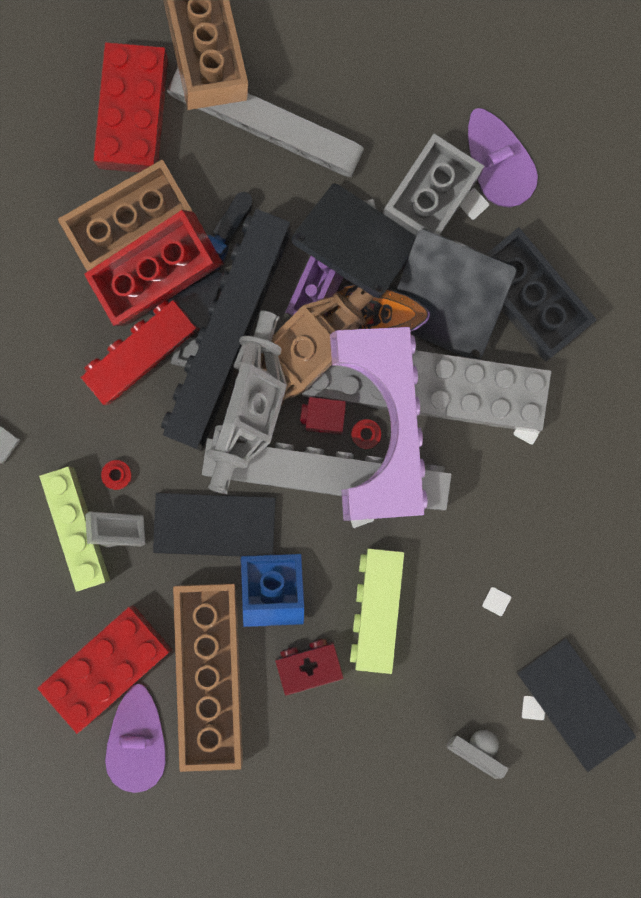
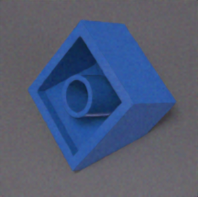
(272, 590)

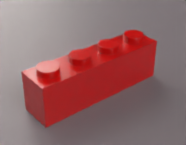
(139, 352)

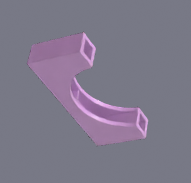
(386, 360)

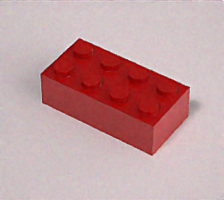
(130, 107)
(153, 268)
(104, 669)

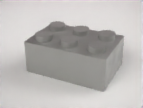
(433, 187)

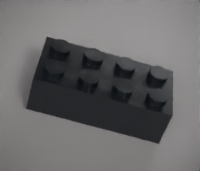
(539, 299)

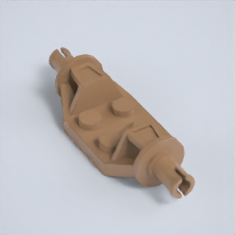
(307, 338)

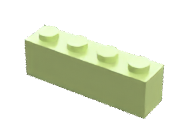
(69, 517)
(378, 610)

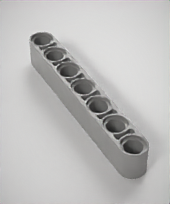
(284, 130)

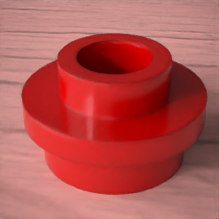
(356, 434)
(125, 474)

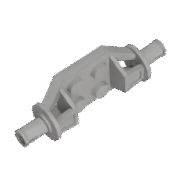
(252, 404)

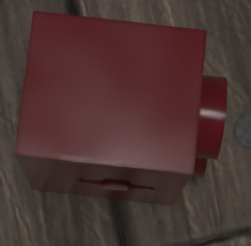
(323, 415)
(297, 679)

